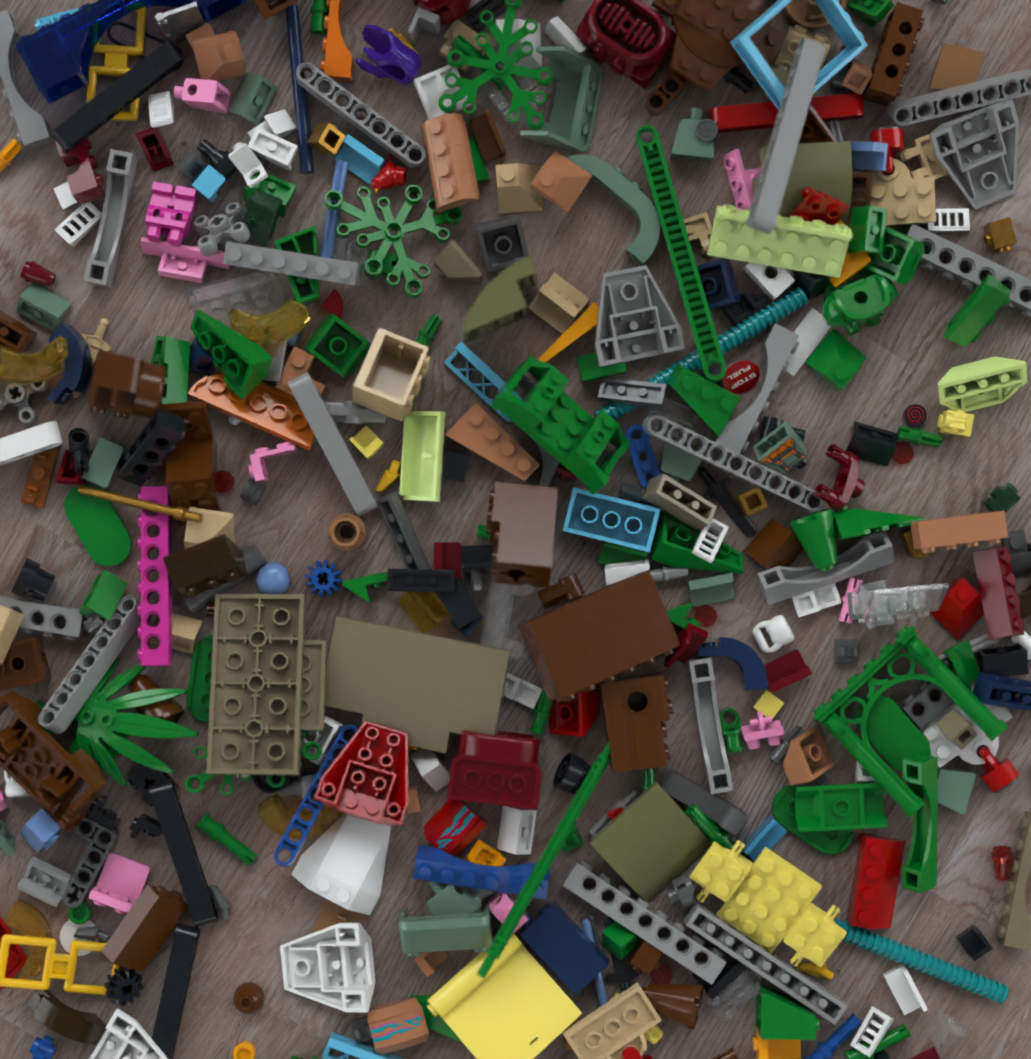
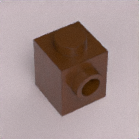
(645, 957)

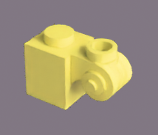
(955, 423)

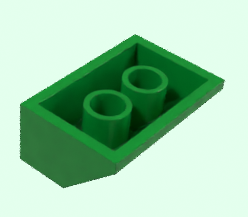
(977, 311)

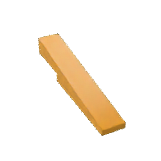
(578, 329)

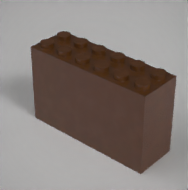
(599, 637)

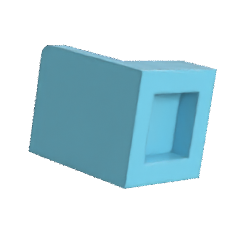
(209, 183)

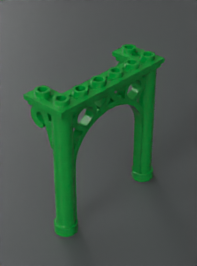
(939, 675)

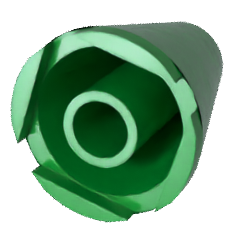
(817, 537)

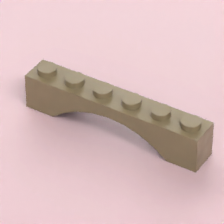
(1016, 924)

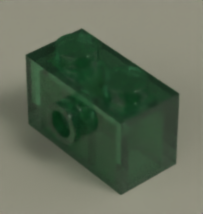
(262, 216)

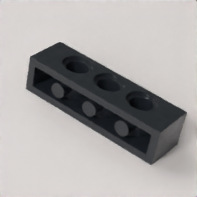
(151, 447)

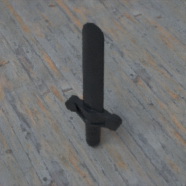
(718, 491)
(622, 974)

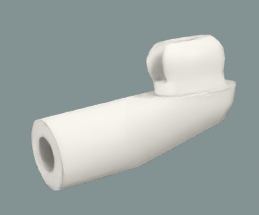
(1025, 641)

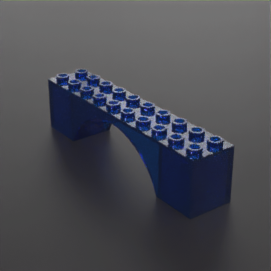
(62, 51)

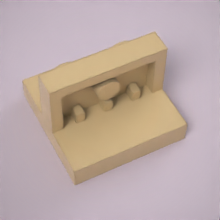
(558, 303)

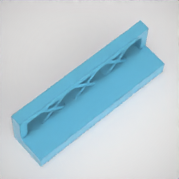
(479, 366)
(351, 1047)

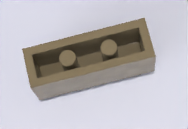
(679, 502)

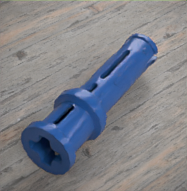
(827, 1048)

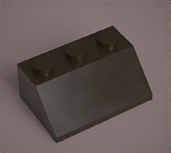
(206, 566)

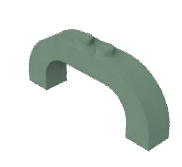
(630, 195)

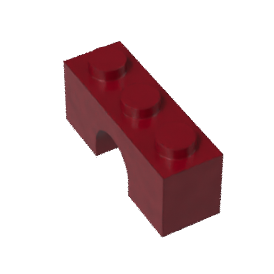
(85, 183)

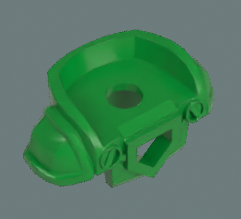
(842, 308)

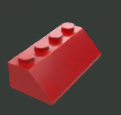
(875, 881)

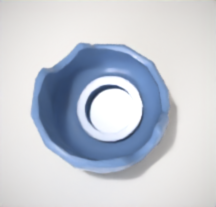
(273, 578)

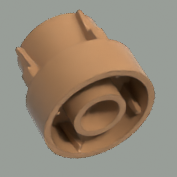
(335, 532)

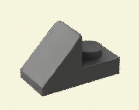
(1019, 552)

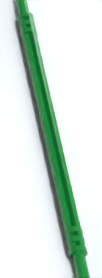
(546, 860)

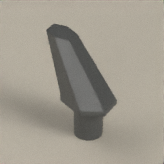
(220, 901)
(92, 933)

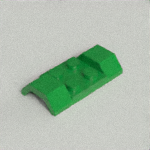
(839, 807)

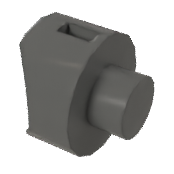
(682, 891)

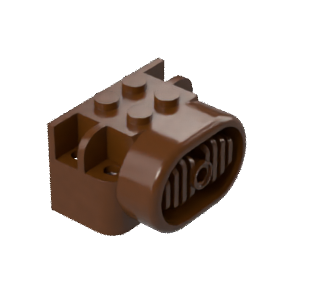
(126, 386)

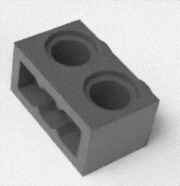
(929, 708)

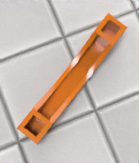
(338, 59)

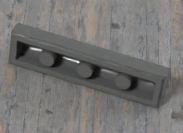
(402, 532)
(253, 561)

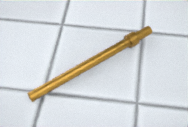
(178, 513)

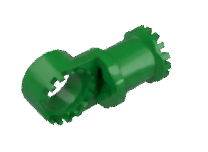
(731, 731)

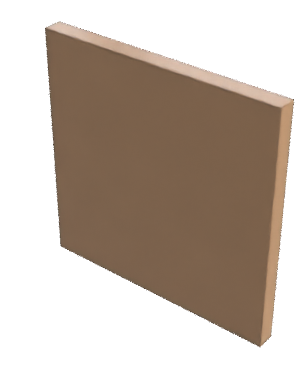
(956, 66)
(333, 913)

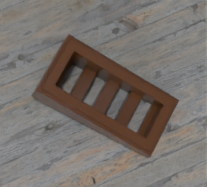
(868, 185)

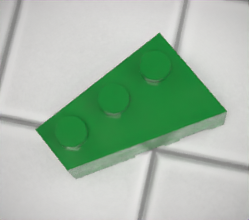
(175, 357)
(706, 399)

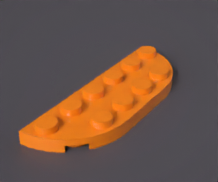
(262, 408)

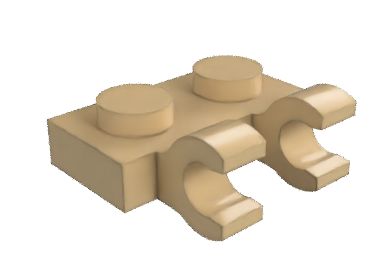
(470, 35)
(927, 158)
(699, 229)

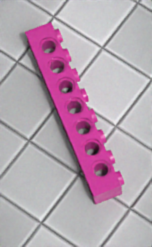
(163, 586)

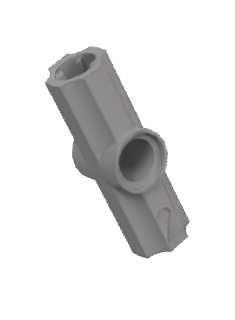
(353, 413)

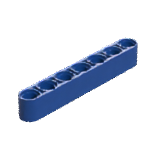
(309, 804)

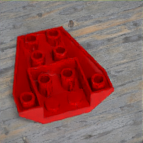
(369, 776)

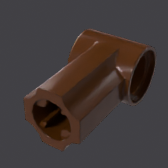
(565, 589)

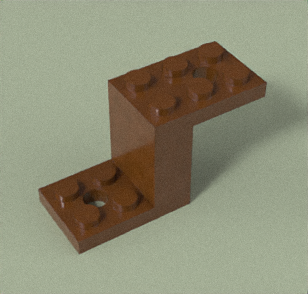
(193, 460)

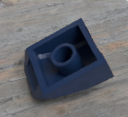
(719, 283)

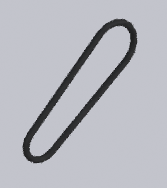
(134, 29)

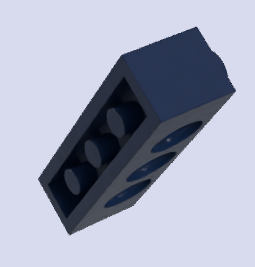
(1003, 691)

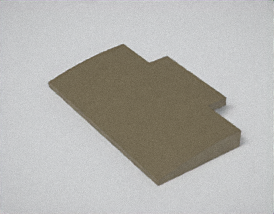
(415, 681)
(263, 684)

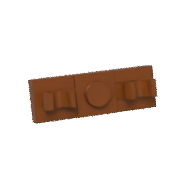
(40, 477)

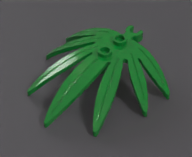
(101, 718)

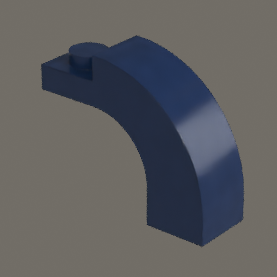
(77, 365)
(750, 663)

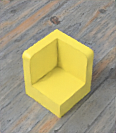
(367, 442)

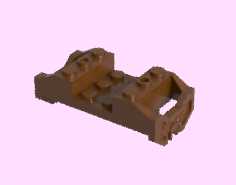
(45, 766)

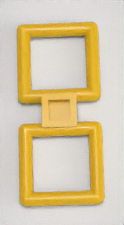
(117, 63)
(55, 965)

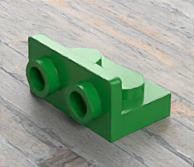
(274, 187)

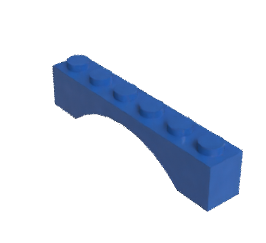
(438, 866)

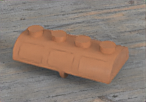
(450, 161)

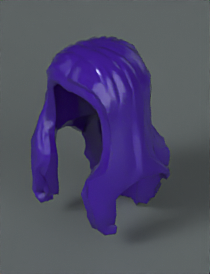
(391, 56)

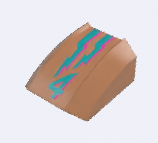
(397, 1025)

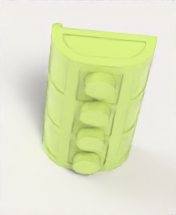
(422, 456)

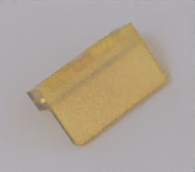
(423, 608)

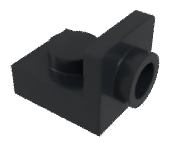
(105, 817)
(150, 825)

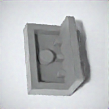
(44, 881)

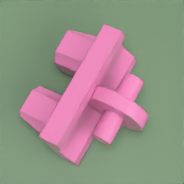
(762, 728)

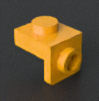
(485, 855)

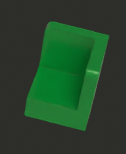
(618, 940)

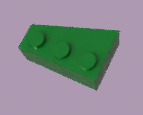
(305, 242)

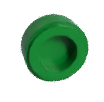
(80, 914)

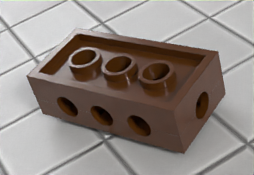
(892, 54)
(35, 664)

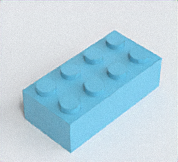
(611, 519)

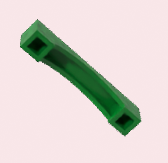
(920, 869)

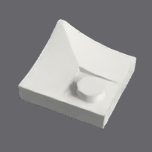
(433, 86)

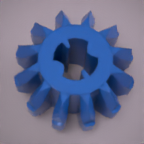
(316, 578)

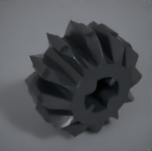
(123, 986)

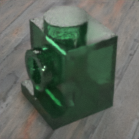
(1001, 498)

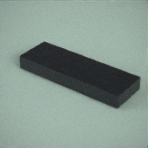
(421, 580)

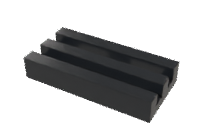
(478, 27)

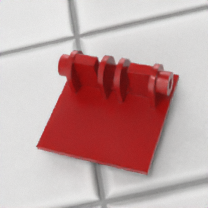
(819, 207)

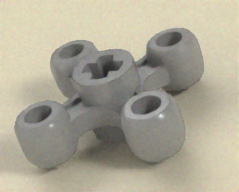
(221, 229)
(22, 402)

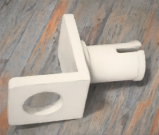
(247, 163)

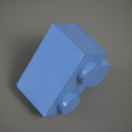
(40, 831)

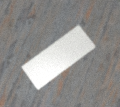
(810, 334)

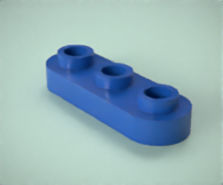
(639, 446)

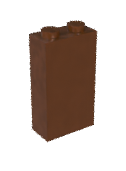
(145, 927)

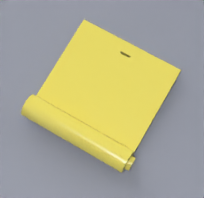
(506, 1008)

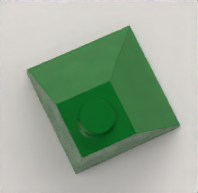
(835, 360)

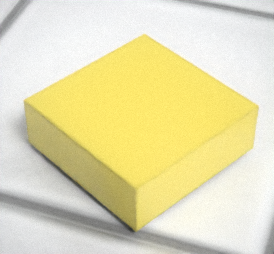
(768, 704)

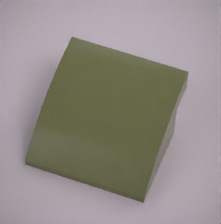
(819, 166)
(501, 300)
(650, 842)

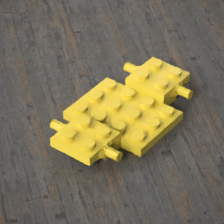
(769, 901)

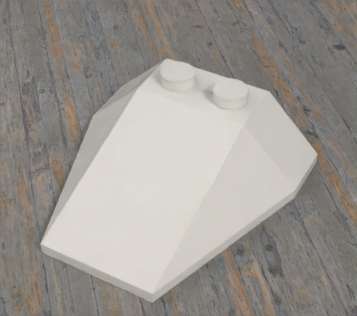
(347, 863)
(331, 967)
(126, 1040)

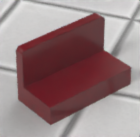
(448, 556)
(690, 640)
(786, 671)

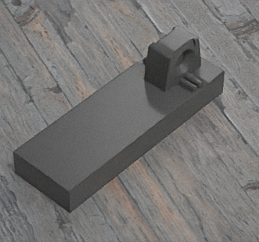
(633, 392)

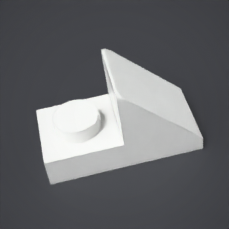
(276, 123)

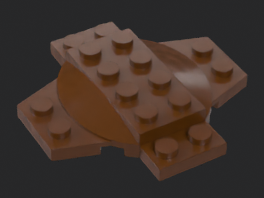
(704, 35)

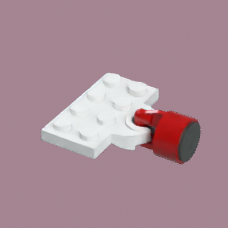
(978, 752)

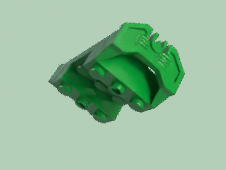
(562, 424)

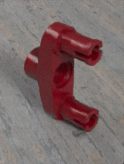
(846, 482)

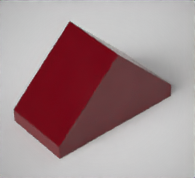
(155, 148)
(66, 472)

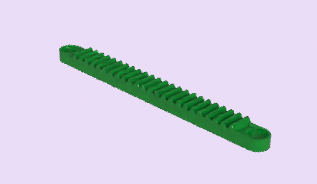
(680, 253)

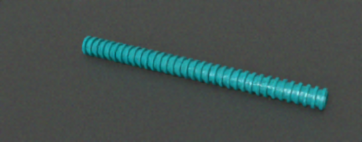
(727, 341)
(925, 962)

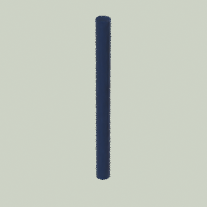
(299, 93)

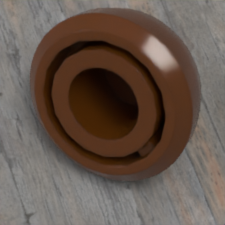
(248, 998)

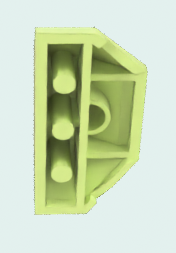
(981, 383)

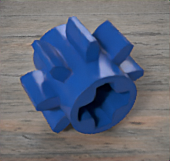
(43, 1048)

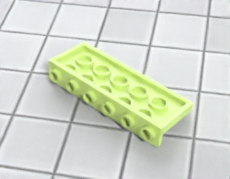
(790, 245)

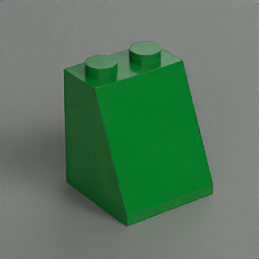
(783, 1017)

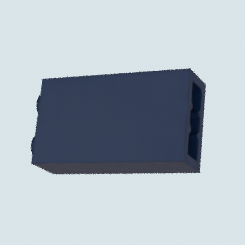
(564, 947)

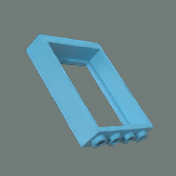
(838, 19)

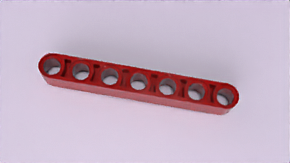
(764, 114)

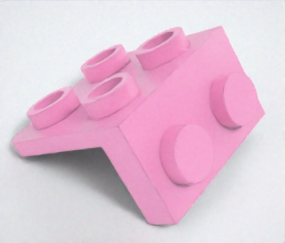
(258, 468)
(120, 883)

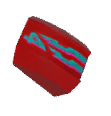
(453, 827)

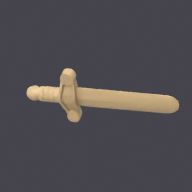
(96, 343)

